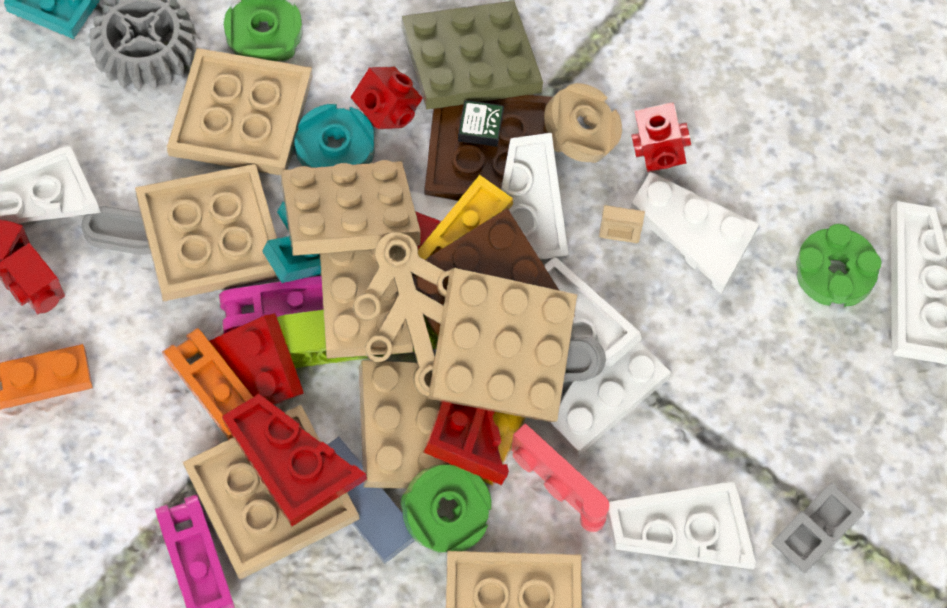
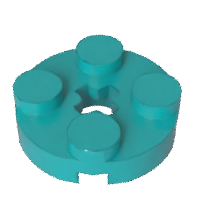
(340, 123)

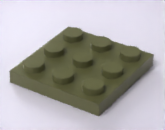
(471, 54)

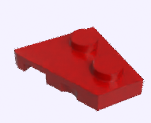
(260, 359)

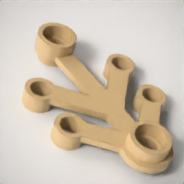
(408, 305)

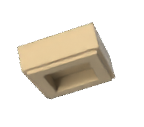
(621, 224)

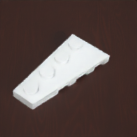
(918, 283)

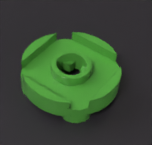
(272, 45)
(844, 246)
(470, 513)

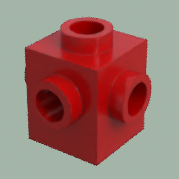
(387, 97)
(662, 145)

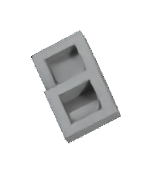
(818, 528)

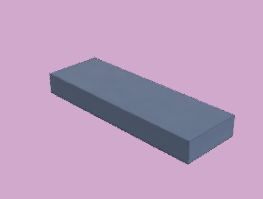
(380, 519)

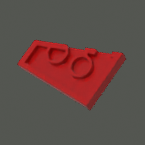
(290, 461)

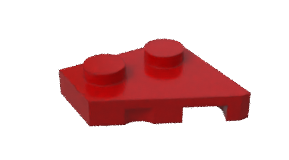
(467, 440)

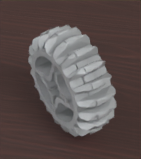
(142, 53)

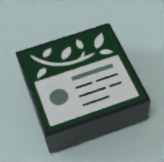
(481, 123)

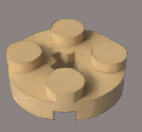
(569, 136)

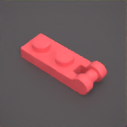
(560, 478)

